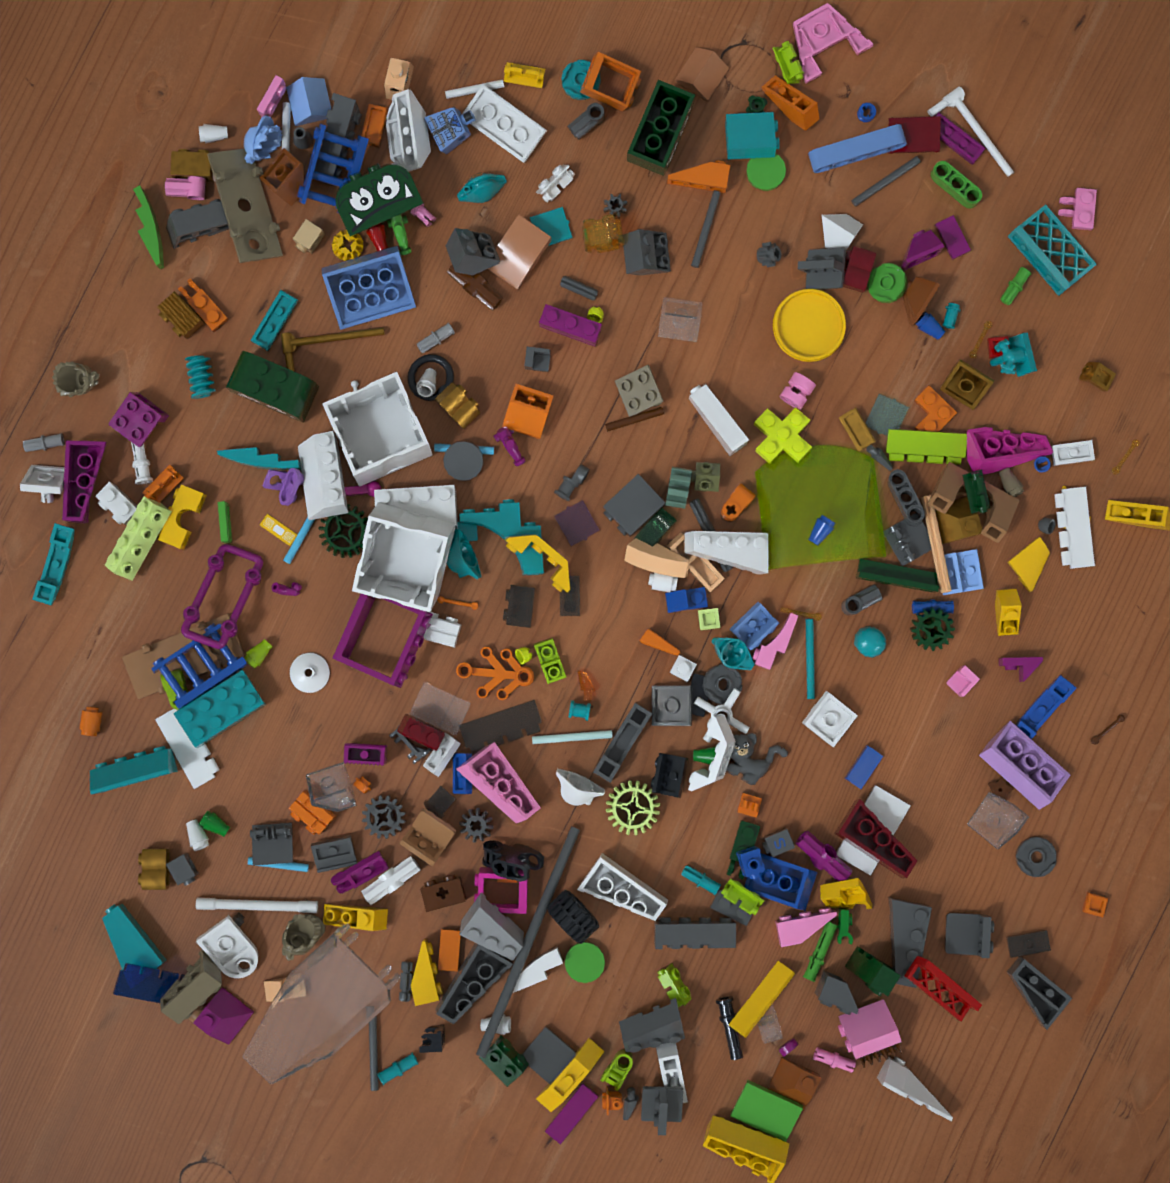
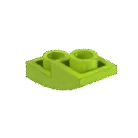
(550, 660)

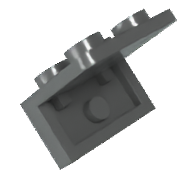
(969, 934)

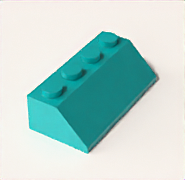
(132, 771)

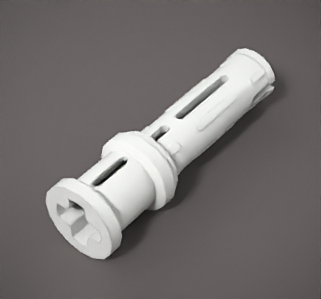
(141, 465)

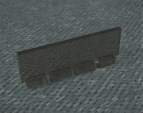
(506, 722)

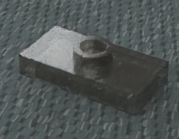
(1028, 943)

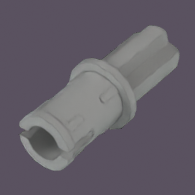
(435, 338)
(43, 442)

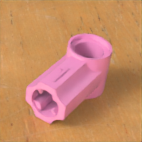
(192, 188)

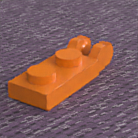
(204, 307)

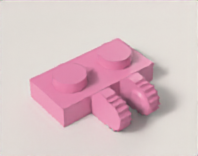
(1083, 209)

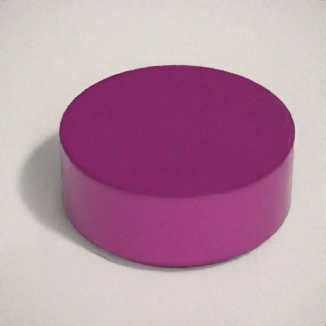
(788, 1047)

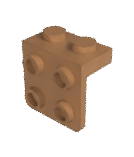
(428, 837)

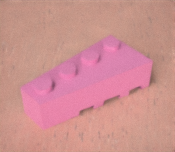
(499, 783)

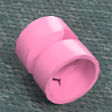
(800, 384)

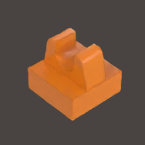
(749, 805)

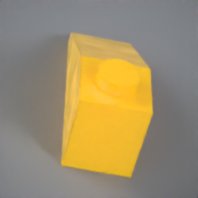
(1139, 514)

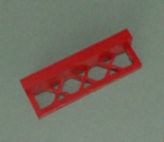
(947, 984)

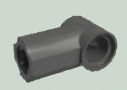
(586, 122)
(862, 600)

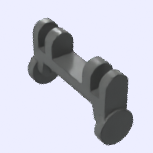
(419, 752)

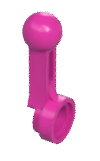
(362, 490)

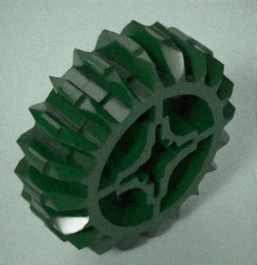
(337, 535)

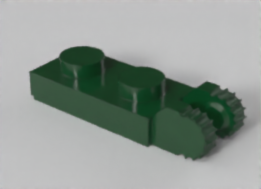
(744, 839)

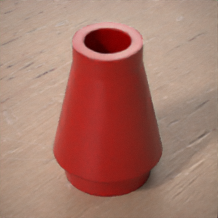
(378, 236)

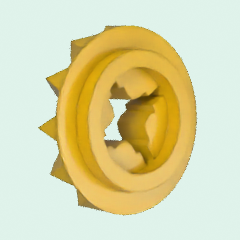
(343, 253)

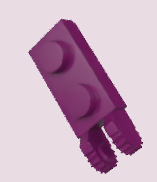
(360, 873)

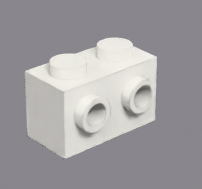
(117, 502)

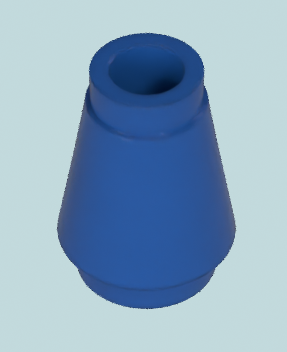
(930, 326)
(821, 529)

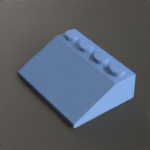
(368, 287)

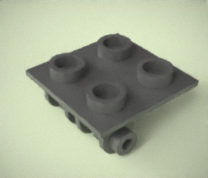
(908, 541)
(272, 844)

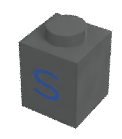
(778, 842)

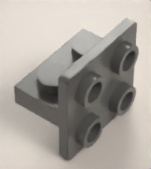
(824, 268)
(662, 1106)

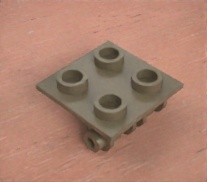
(639, 391)

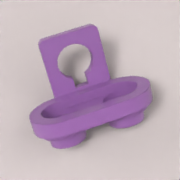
(288, 485)

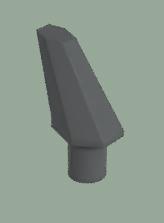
(879, 456)
(630, 1103)

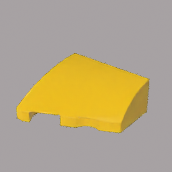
(1030, 563)
(845, 894)

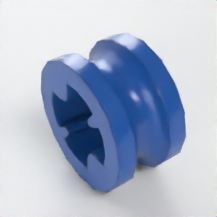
(861, 117)

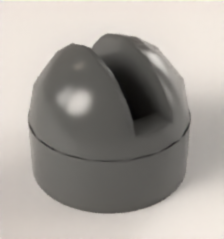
(1046, 525)

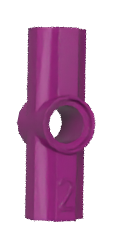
(823, 856)

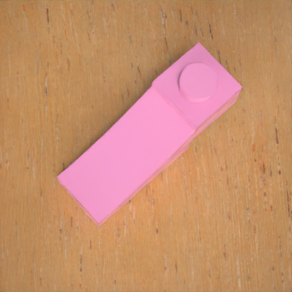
(765, 654)

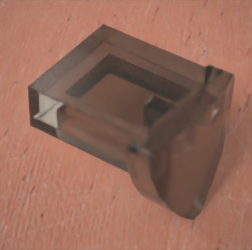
(439, 802)

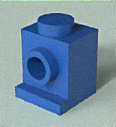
(745, 857)

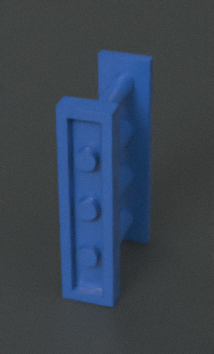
(353, 165)
(200, 686)

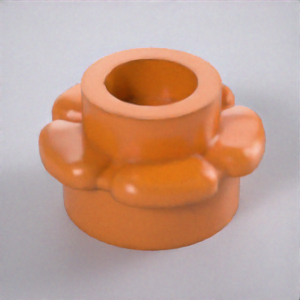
(362, 784)

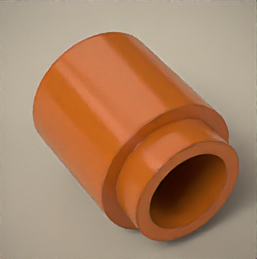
(90, 721)

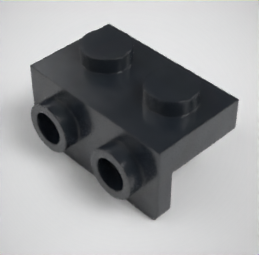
(669, 775)

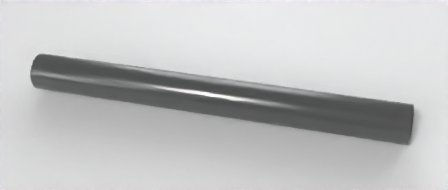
(885, 181)
(705, 229)
(373, 1049)

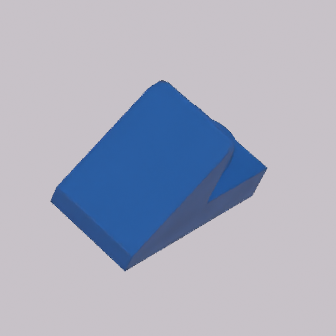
(686, 600)

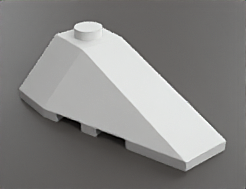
(902, 1081)

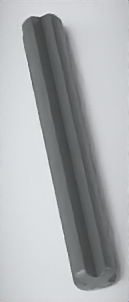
(705, 523)

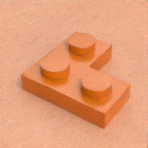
(936, 407)

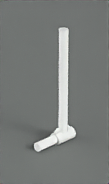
(955, 99)

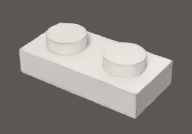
(1073, 453)
(439, 759)

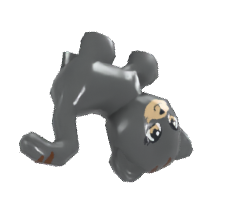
(751, 768)

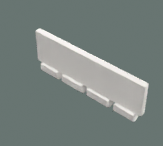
(1078, 529)
(190, 758)

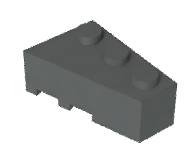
(1039, 992)
(653, 1028)

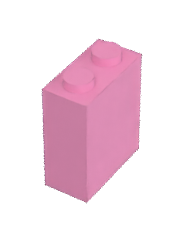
(869, 1029)

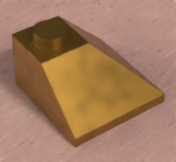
(958, 522)

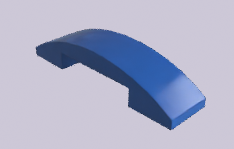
(1045, 705)

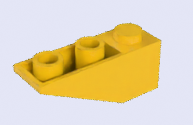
(356, 916)
(424, 982)

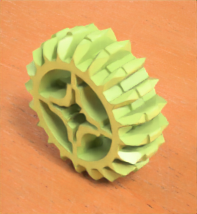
(629, 825)

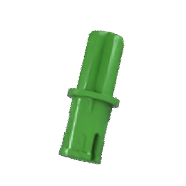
(1015, 286)

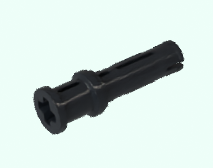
(727, 1014)

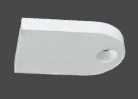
(228, 947)

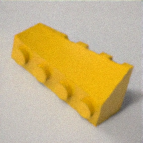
(747, 1147)

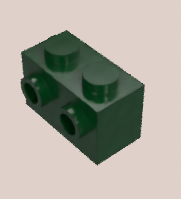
(505, 1061)

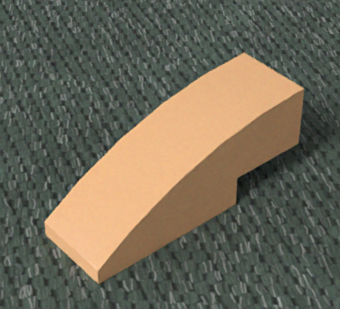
(656, 559)
(698, 567)

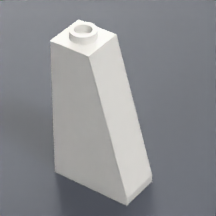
(718, 419)

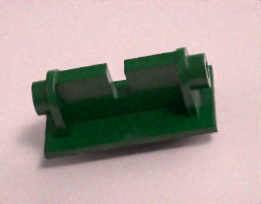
(976, 492)

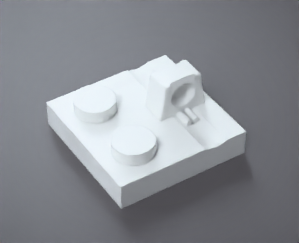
(829, 719)

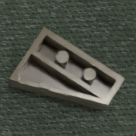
(192, 990)

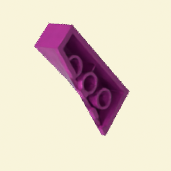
(80, 473)

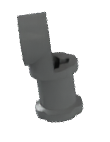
(569, 484)

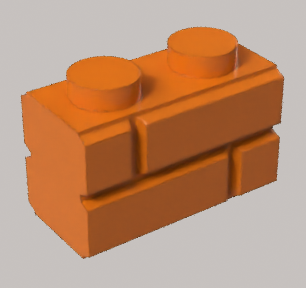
(315, 817)

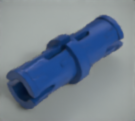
(946, 606)

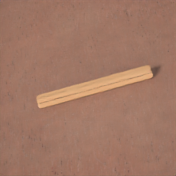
(936, 546)

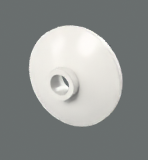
(319, 676)

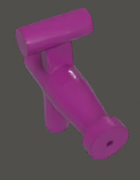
(509, 443)

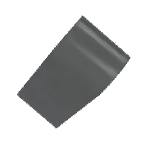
(905, 488)

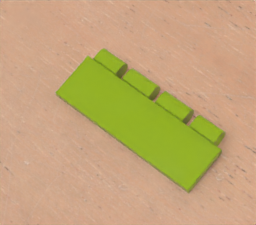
(930, 443)

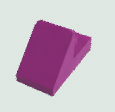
(1026, 665)

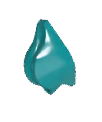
(481, 187)
(462, 557)
(733, 653)

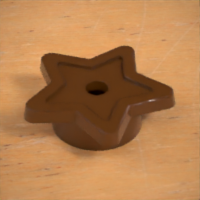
(994, 786)

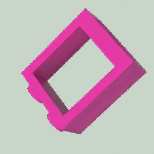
(521, 908)

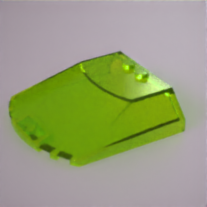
(825, 483)

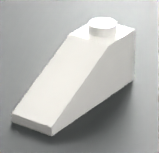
(671, 1067)

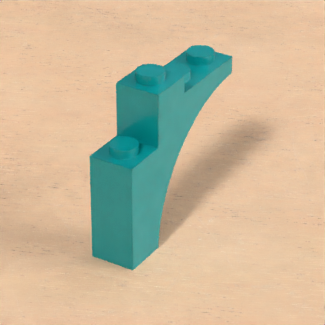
(506, 524)

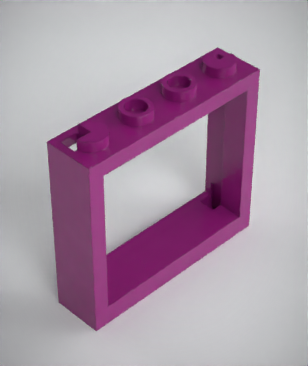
(408, 654)

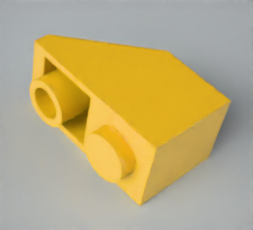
(1007, 611)

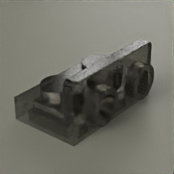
(519, 607)

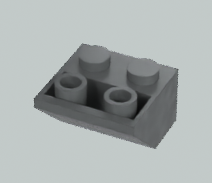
(471, 251)
(646, 252)
(835, 991)

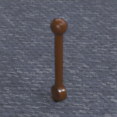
(1095, 740)

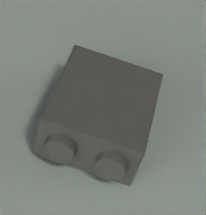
(633, 506)

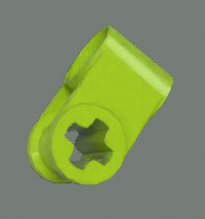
(178, 675)
(616, 1072)

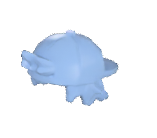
(262, 140)

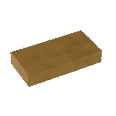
(857, 429)

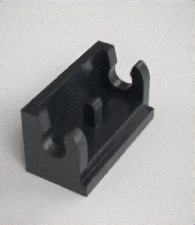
(435, 1041)

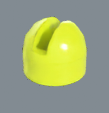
(595, 311)
(523, 655)

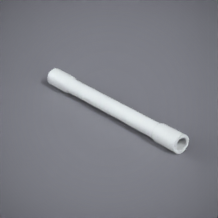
(263, 905)

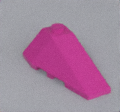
(1001, 450)

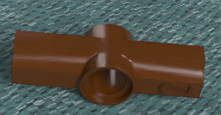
(478, 288)

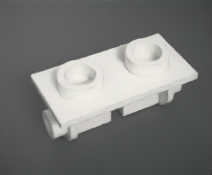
(549, 187)

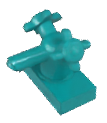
(1019, 354)

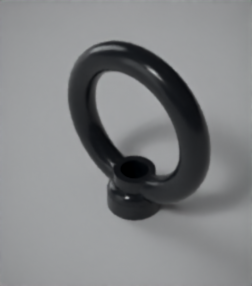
(425, 359)

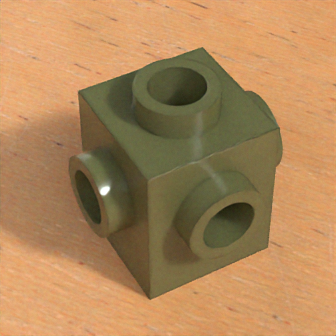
(706, 476)

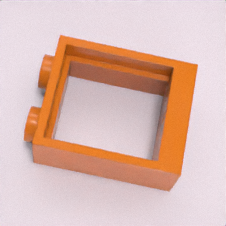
(613, 64)

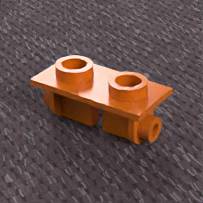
(163, 484)
(611, 1100)

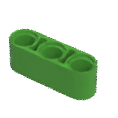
(951, 175)

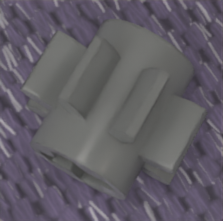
(615, 200)
(768, 254)

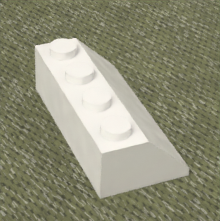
(322, 476)

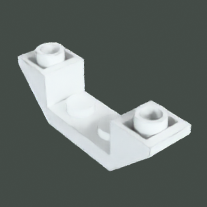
(720, 730)

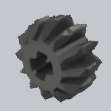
(478, 832)

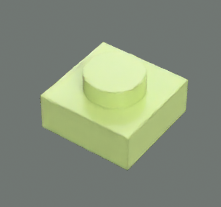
(708, 619)

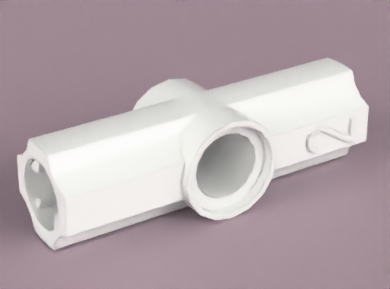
(391, 880)

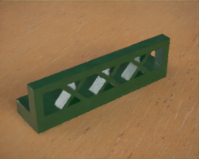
(897, 576)

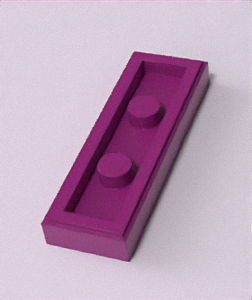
(959, 140)
(571, 1113)

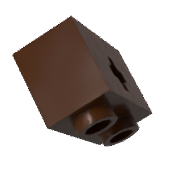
(455, 894)

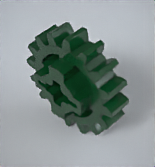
(940, 632)

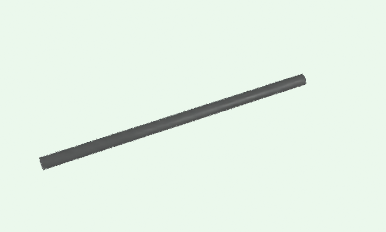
(527, 942)

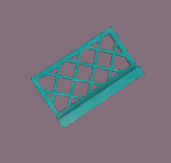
(1037, 256)

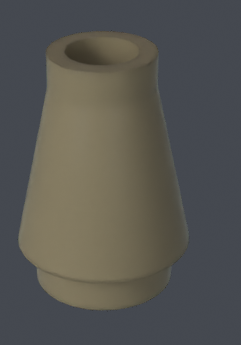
(1011, 483)

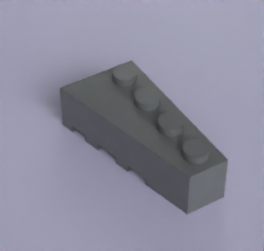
(341, 122)
(694, 933)
(908, 935)
(472, 980)

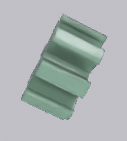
(678, 487)

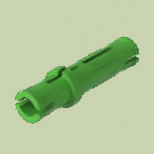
(820, 951)

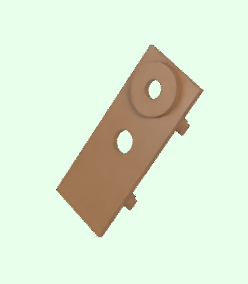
(141, 661)

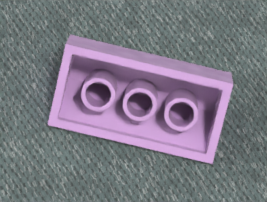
(1025, 765)

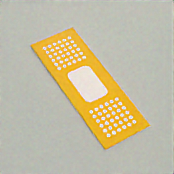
(278, 530)

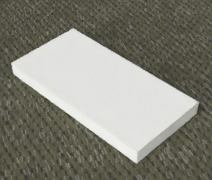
(505, 123)
(889, 812)

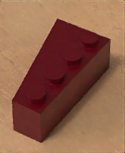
(875, 840)

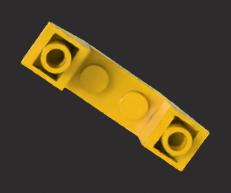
(561, 576)
(571, 1075)

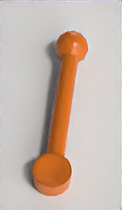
(474, 605)

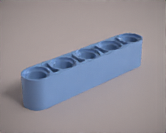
(857, 148)

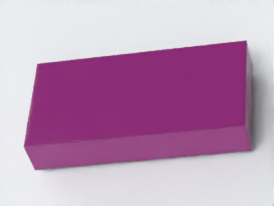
(952, 237)

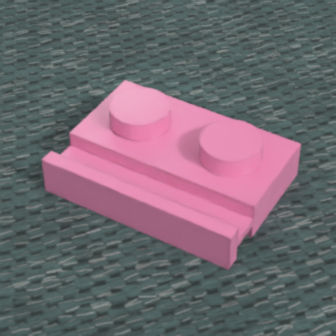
(272, 97)

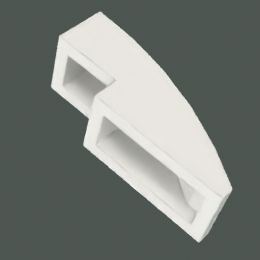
(536, 970)

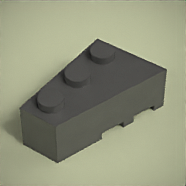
(196, 222)

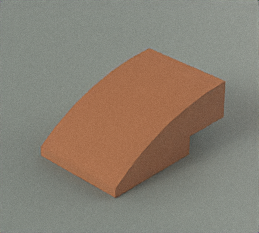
(519, 251)

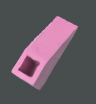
(798, 929)

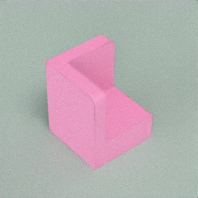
(962, 681)

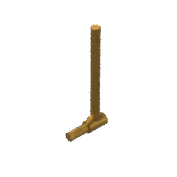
(289, 341)

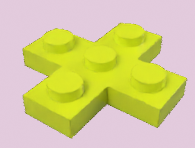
(782, 435)

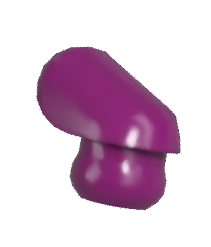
(281, 589)

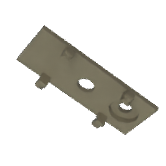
(239, 181)

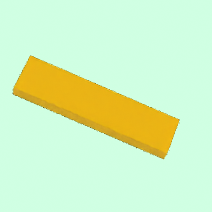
(761, 999)

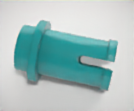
(951, 315)

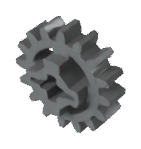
(375, 828)

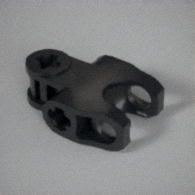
(509, 860)

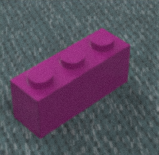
(570, 325)

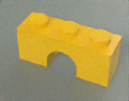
(185, 500)

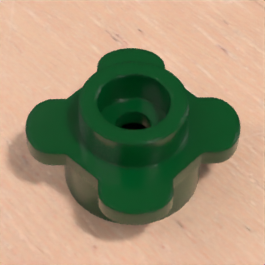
(761, 102)

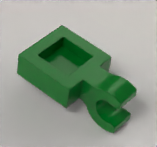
(844, 922)

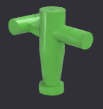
(397, 224)

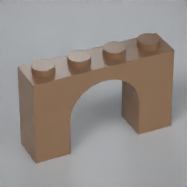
(1001, 503)

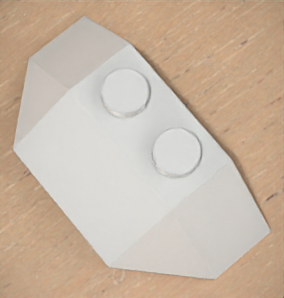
(407, 131)

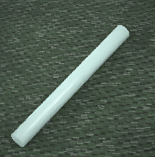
(572, 737)

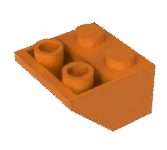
(527, 411)

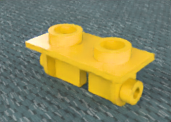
(524, 75)

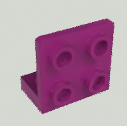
(137, 418)

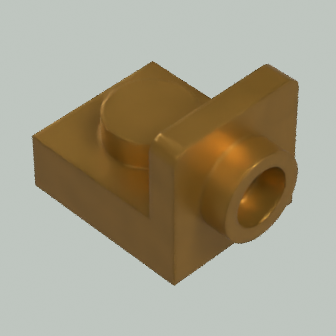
(1097, 375)

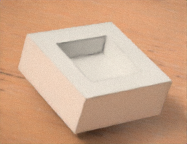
(683, 668)

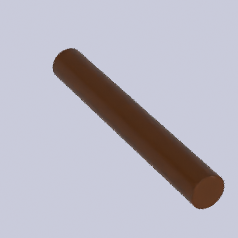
(634, 419)

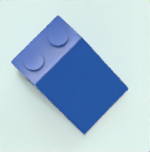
(783, 882)

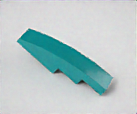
(253, 458)

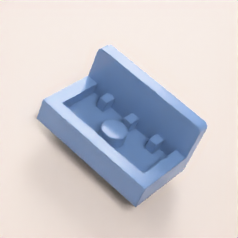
(754, 626)

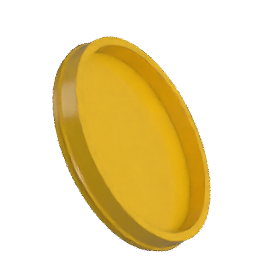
(809, 325)

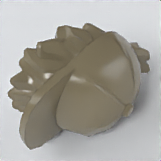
(74, 379)
(301, 935)

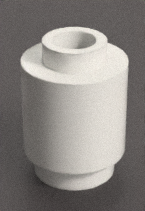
(662, 582)

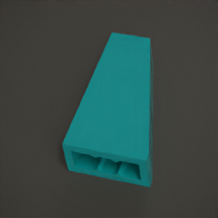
(130, 940)

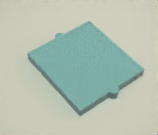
(886, 415)

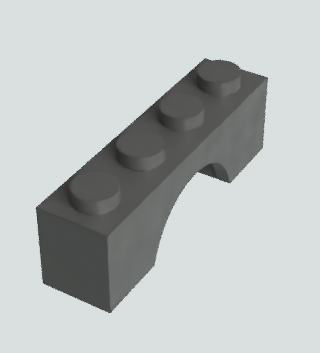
(622, 742)

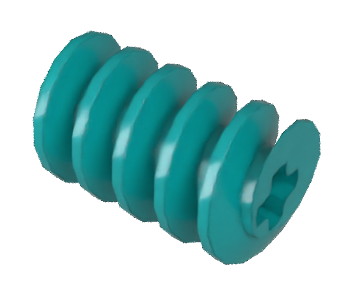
(199, 376)

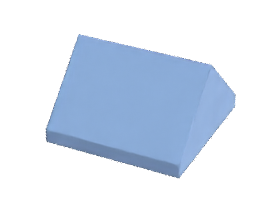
(308, 100)

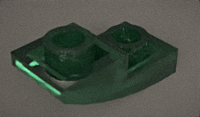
(656, 527)

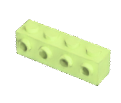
(137, 538)

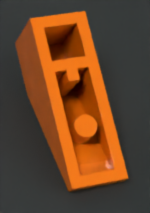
(793, 103)
(707, 176)

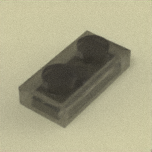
(571, 601)

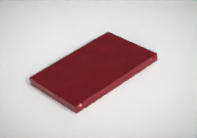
(920, 133)

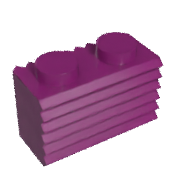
(365, 754)

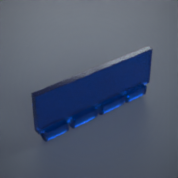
(146, 985)

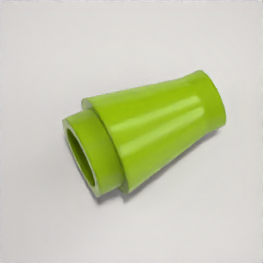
(257, 654)

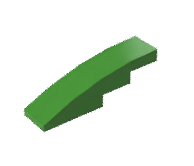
(150, 233)

